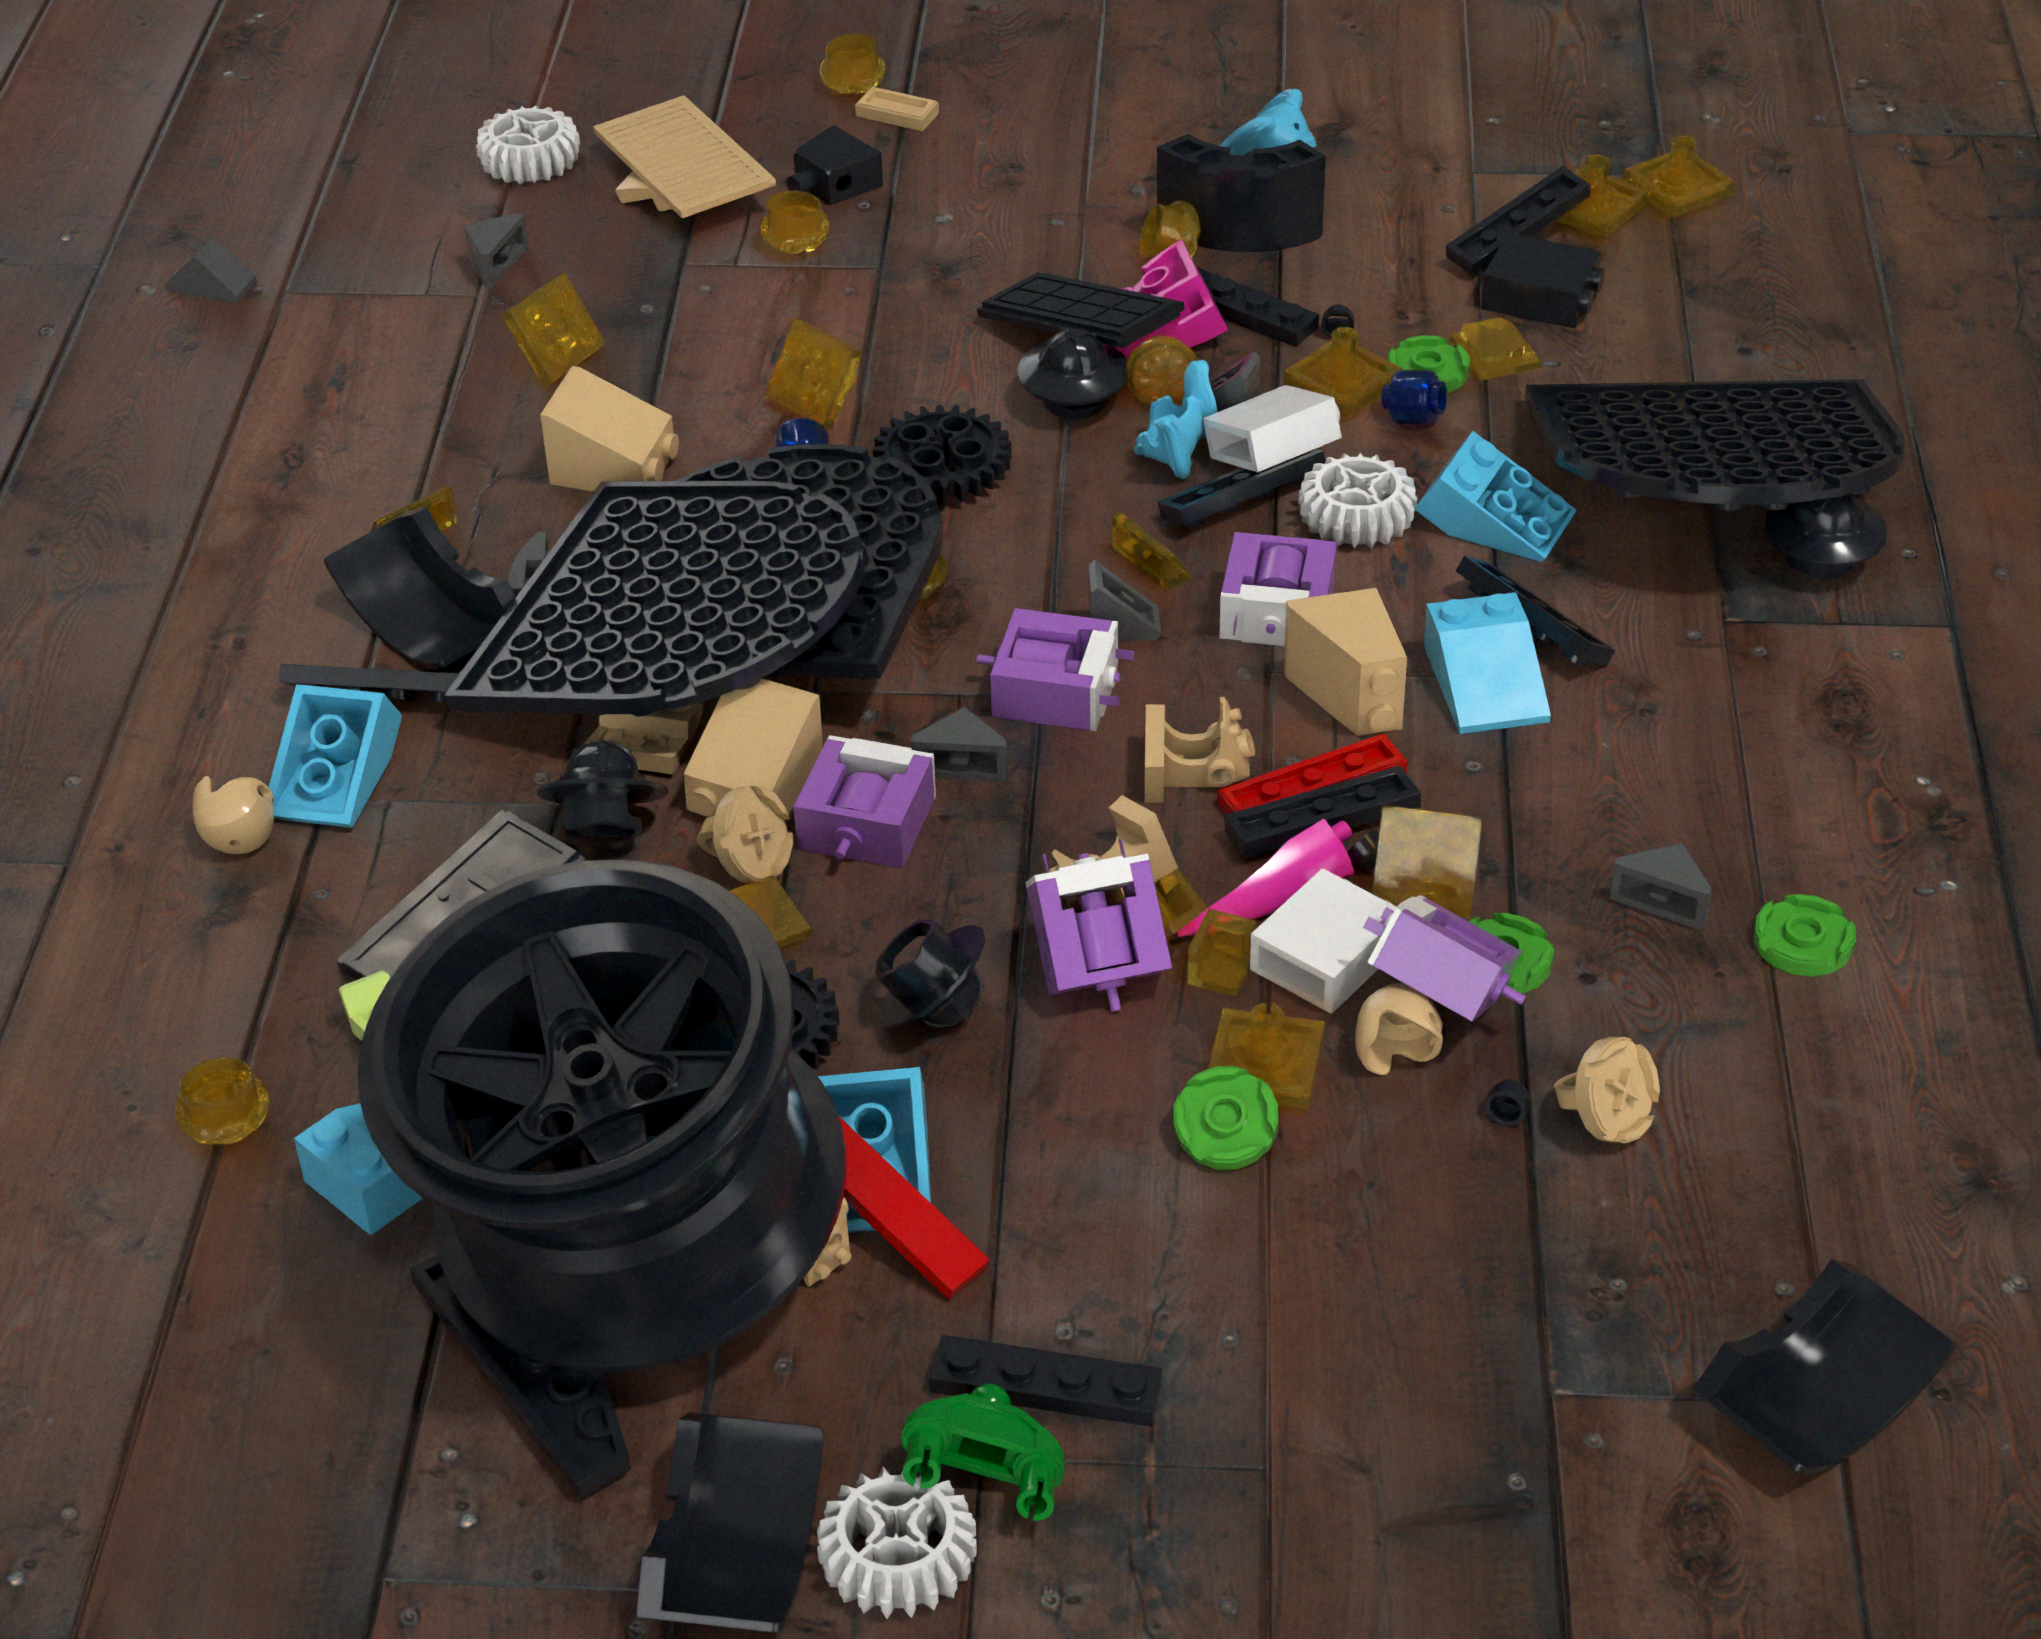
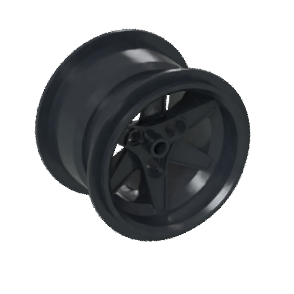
(564, 1034)

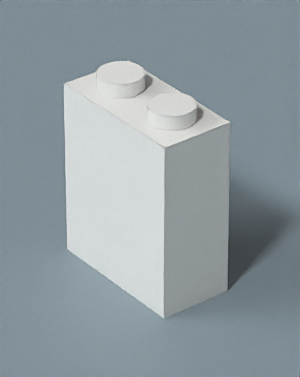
(1272, 428)
(1319, 941)

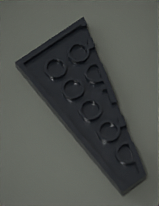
(559, 1406)

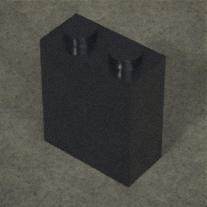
(1542, 280)

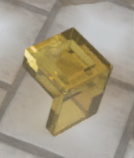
(1177, 901)
(1220, 952)

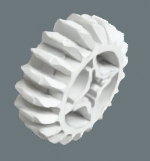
(528, 144)
(1357, 500)
(897, 1562)

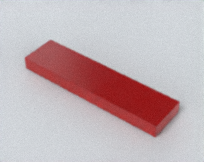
(1314, 773)
(908, 1219)

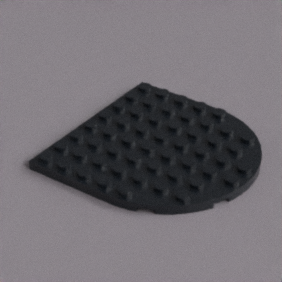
(1721, 439)
(899, 539)
(668, 599)

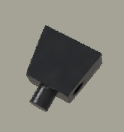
(836, 167)

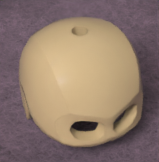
(235, 815)
(1399, 1023)

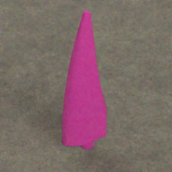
(1285, 873)

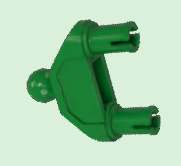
(987, 1438)

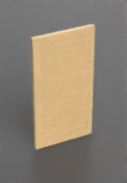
(684, 156)

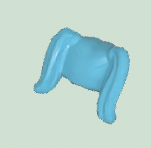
(1274, 126)
(1175, 428)

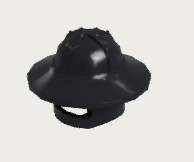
(1073, 371)
(1826, 534)
(598, 789)
(940, 981)

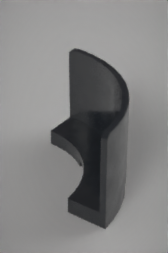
(1246, 200)
(416, 593)
(1830, 1374)
(736, 1525)

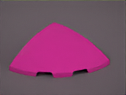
(1176, 277)

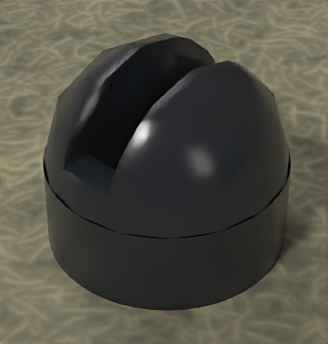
(1331, 324)
(1364, 852)
(1507, 1103)

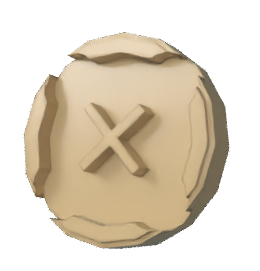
(749, 834)
(1612, 1090)

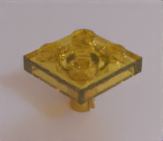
(1680, 179)
(1610, 201)
(553, 329)
(1342, 372)
(813, 373)
(1427, 857)
(1272, 1048)

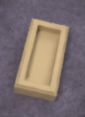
(897, 108)

